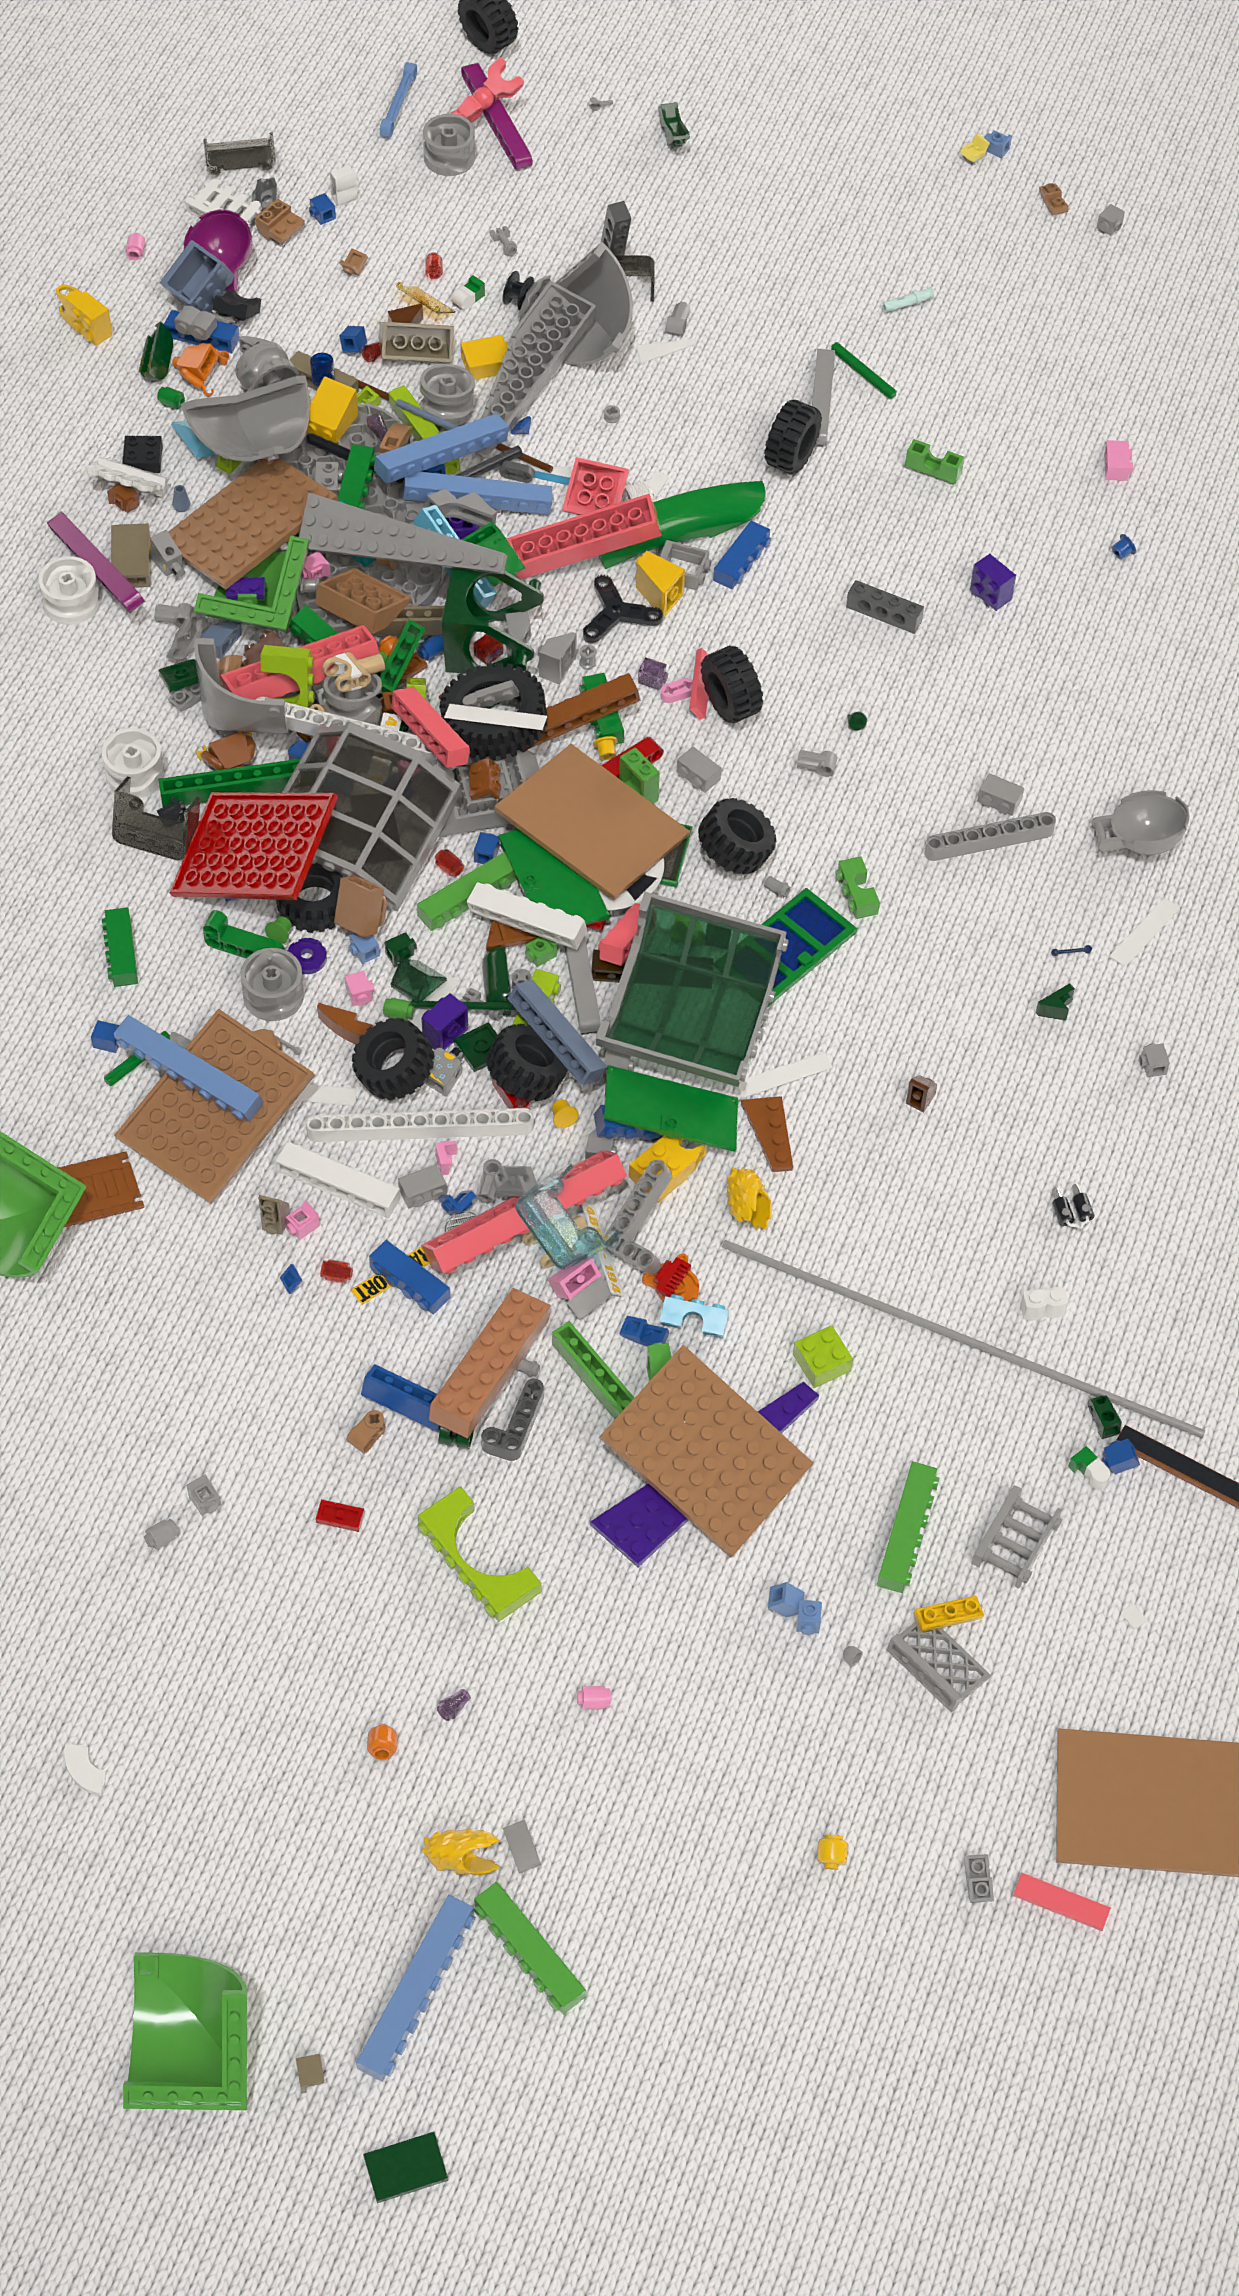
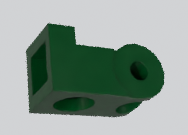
(1105, 1416)

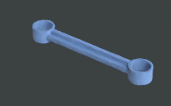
(387, 124)

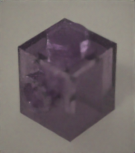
(652, 673)

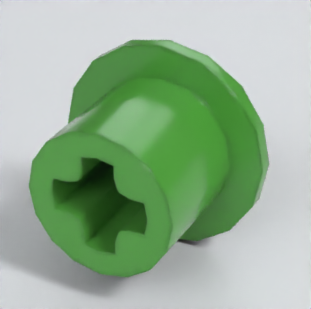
(279, 929)

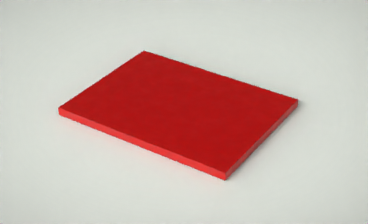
(254, 845)

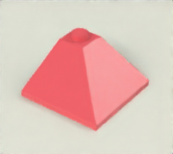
(594, 486)

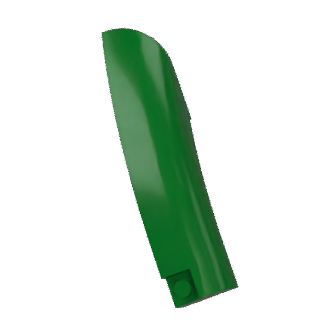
(697, 515)

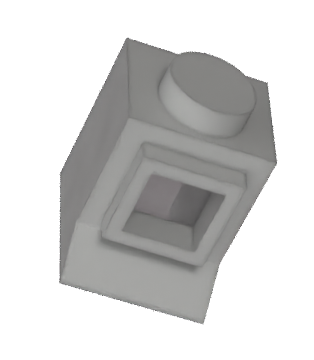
(203, 1495)

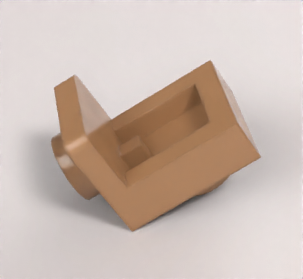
(354, 262)

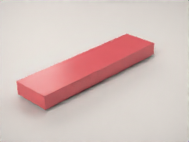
(699, 696)
(1062, 1901)

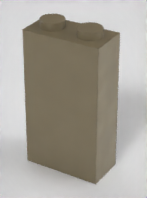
(132, 552)

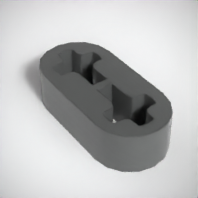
(517, 471)

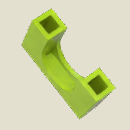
(294, 663)

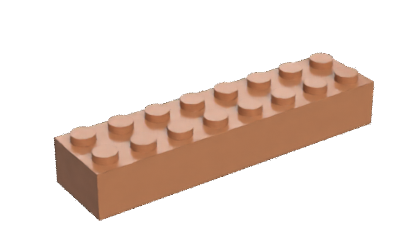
(489, 1363)

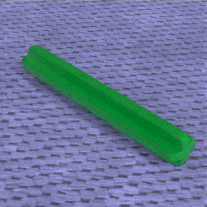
(126, 1067)

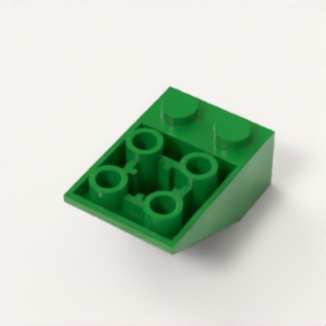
(493, 538)

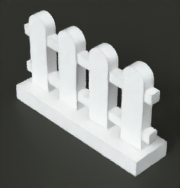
(200, 203)
(129, 476)

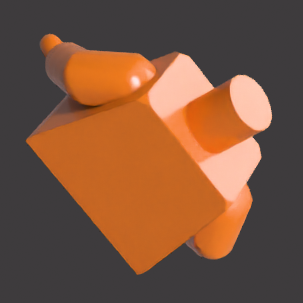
(198, 362)

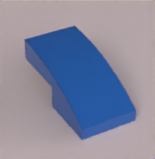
(642, 1333)

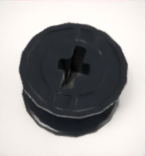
(515, 289)

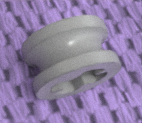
(611, 409)

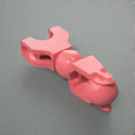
(494, 88)

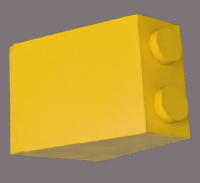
(332, 410)
(659, 581)

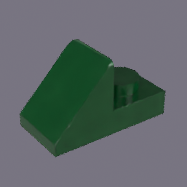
(1056, 1004)

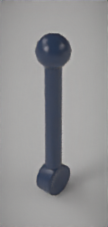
(1087, 949)

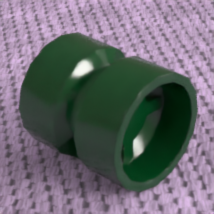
(447, 1438)

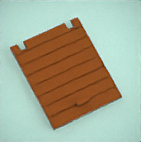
(109, 1188)

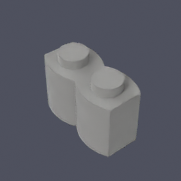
(195, 322)

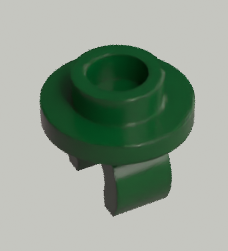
(857, 720)

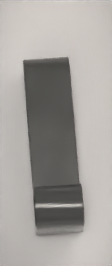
(518, 1419)

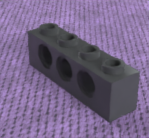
(616, 227)
(885, 606)

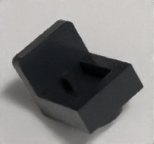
(172, 810)

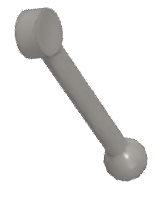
(297, 1050)

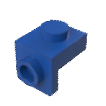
(459, 1203)

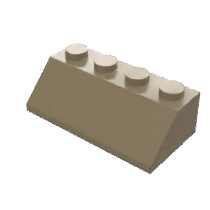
(416, 342)

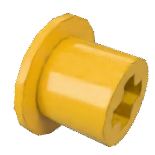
(606, 747)
(564, 1114)

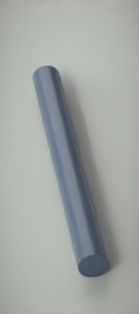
(426, 415)

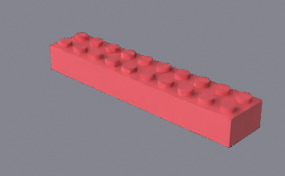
(503, 1221)

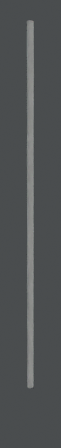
(963, 1338)

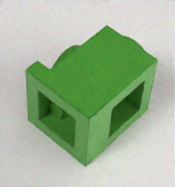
(540, 951)

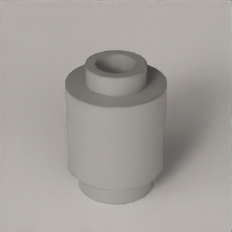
(161, 1533)

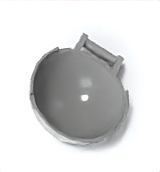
(1144, 823)

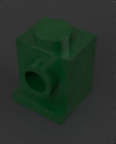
(399, 947)

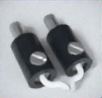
(1064, 1210)

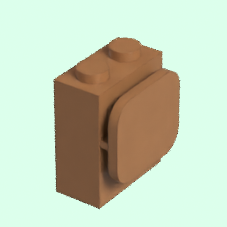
(360, 906)

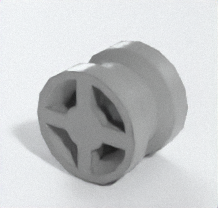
(520, 975)

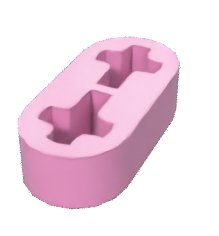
(677, 689)

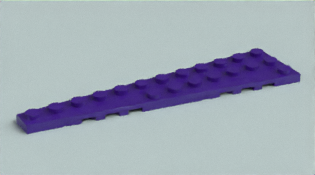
(648, 1520)

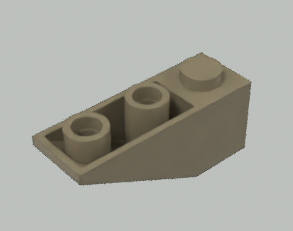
(273, 1214)

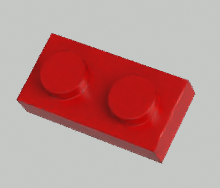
(340, 1515)

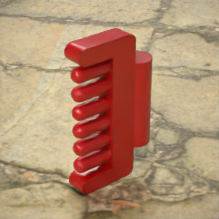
(668, 1273)

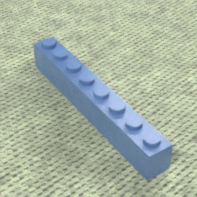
(441, 448)
(496, 493)
(188, 1068)
(415, 1988)

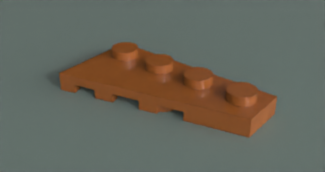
(771, 1131)

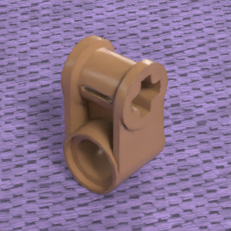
(367, 1431)

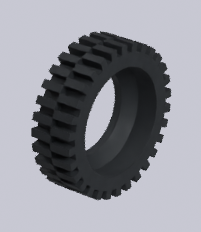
(495, 739)

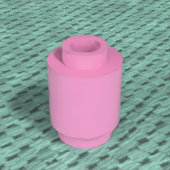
(135, 246)
(594, 1697)

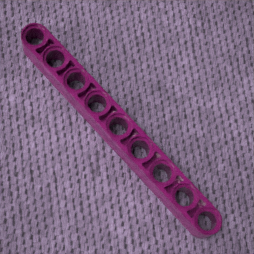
(499, 120)
(103, 568)

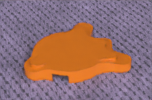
(688, 1287)

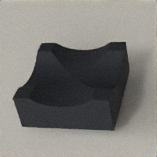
(237, 306)
(143, 452)

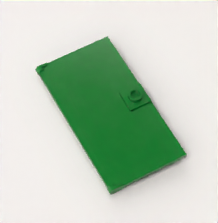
(550, 880)
(670, 1108)

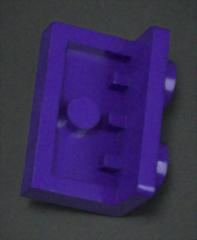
(247, 586)

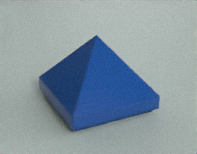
(522, 426)
(291, 1278)

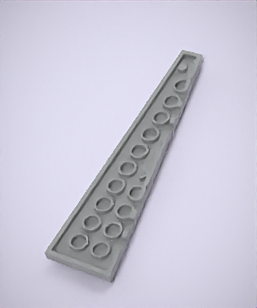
(361, 533)

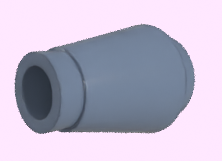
(180, 499)

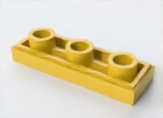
(937, 1615)

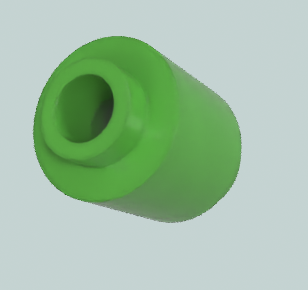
(398, 1008)

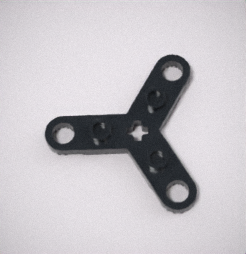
(612, 601)

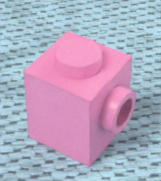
(359, 988)

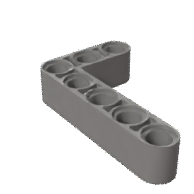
(637, 1218)

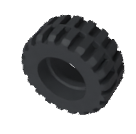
(488, 23)
(793, 436)
(732, 684)
(737, 836)
(314, 914)
(524, 1064)
(403, 1076)

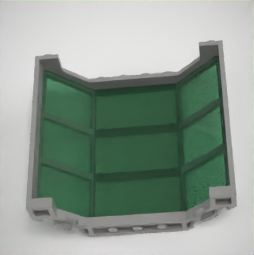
(694, 990)

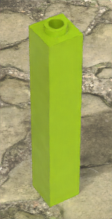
(421, 427)

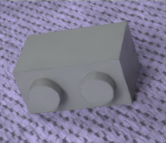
(698, 769)
(1000, 794)
(422, 1186)

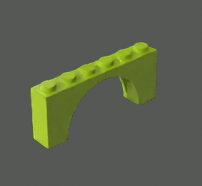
(497, 1592)

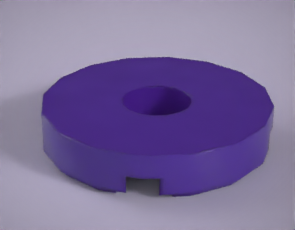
(313, 947)

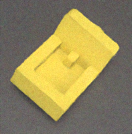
(975, 149)

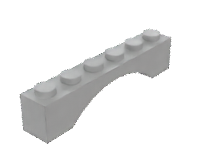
(519, 627)
(596, 1144)

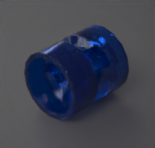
(321, 366)

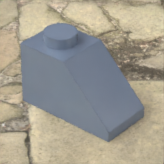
(224, 636)

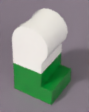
(469, 293)
(1090, 1467)

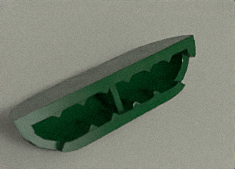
(157, 354)
(496, 976)

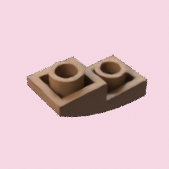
(1053, 199)

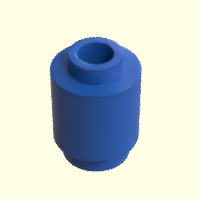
(431, 647)

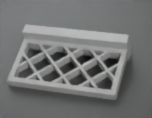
(926, 1671)

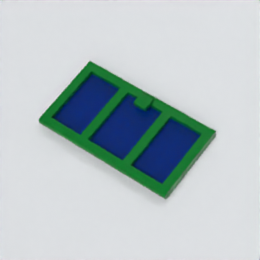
(812, 933)

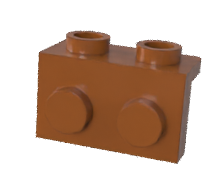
(484, 779)

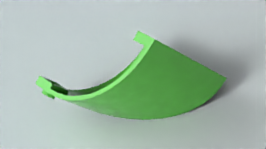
(282, 579)
(33, 1207)
(187, 2035)

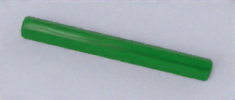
(864, 370)

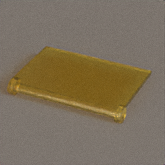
(425, 299)

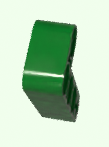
(232, 939)

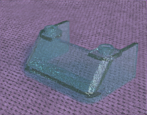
(555, 1228)

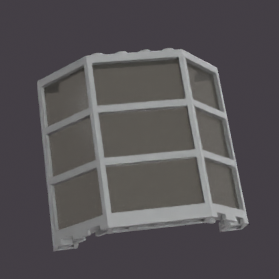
(385, 808)

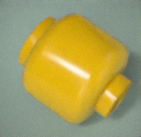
(832, 1851)

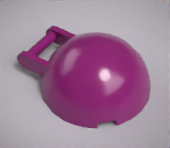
(225, 237)

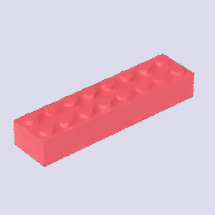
(586, 536)
(252, 683)

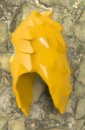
(748, 1198)
(453, 1851)

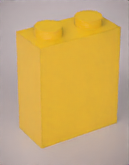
(483, 356)

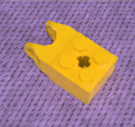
(85, 314)
(678, 1160)

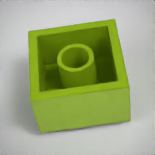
(822, 1356)

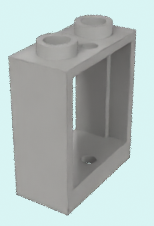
(688, 554)

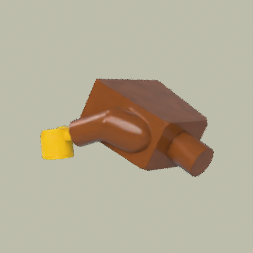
(229, 751)

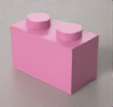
(1118, 460)
(574, 1279)

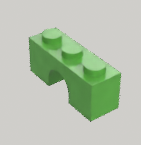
(920, 459)
(860, 900)

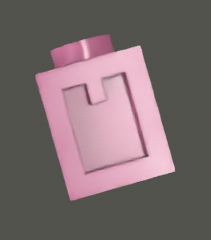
(443, 1154)

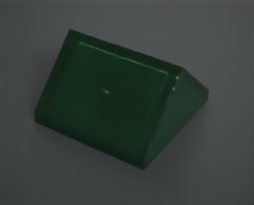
(416, 979)

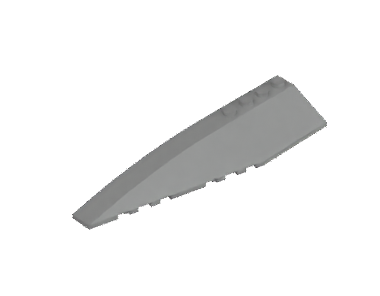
(536, 352)

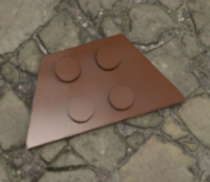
(507, 936)

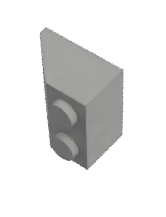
(557, 657)

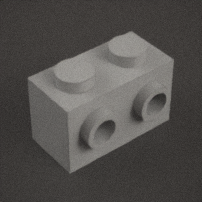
(329, 476)

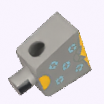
(166, 554)
(445, 1071)

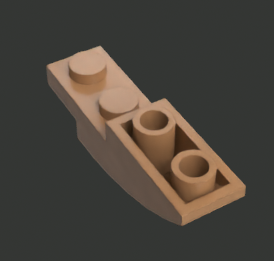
(395, 437)

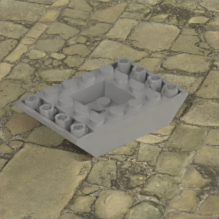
(480, 813)

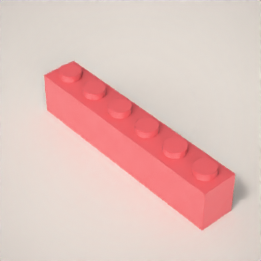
(430, 727)

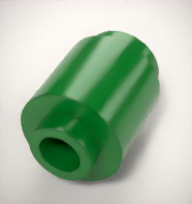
(170, 397)

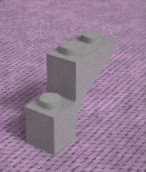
(469, 507)

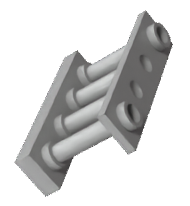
(995, 1536)

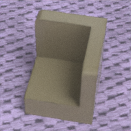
(309, 2071)

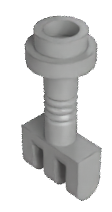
(510, 247)
(475, 996)

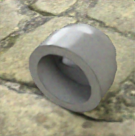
(852, 1655)

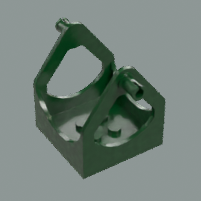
(466, 616)

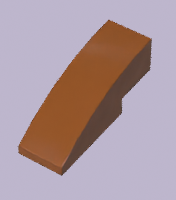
(342, 1022)

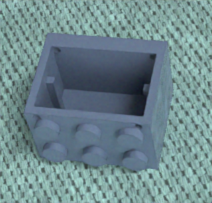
(197, 277)

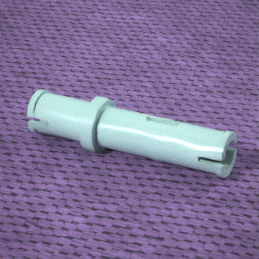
(913, 298)

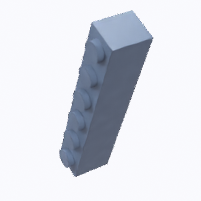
(557, 1032)

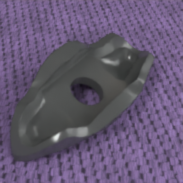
(264, 189)

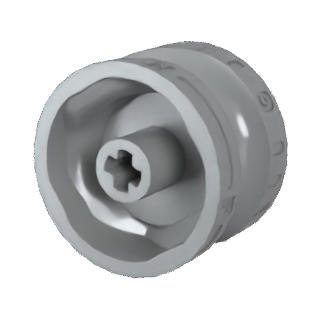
(449, 144)
(264, 365)
(448, 392)
(354, 704)
(272, 984)

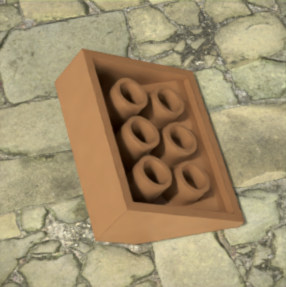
(361, 599)

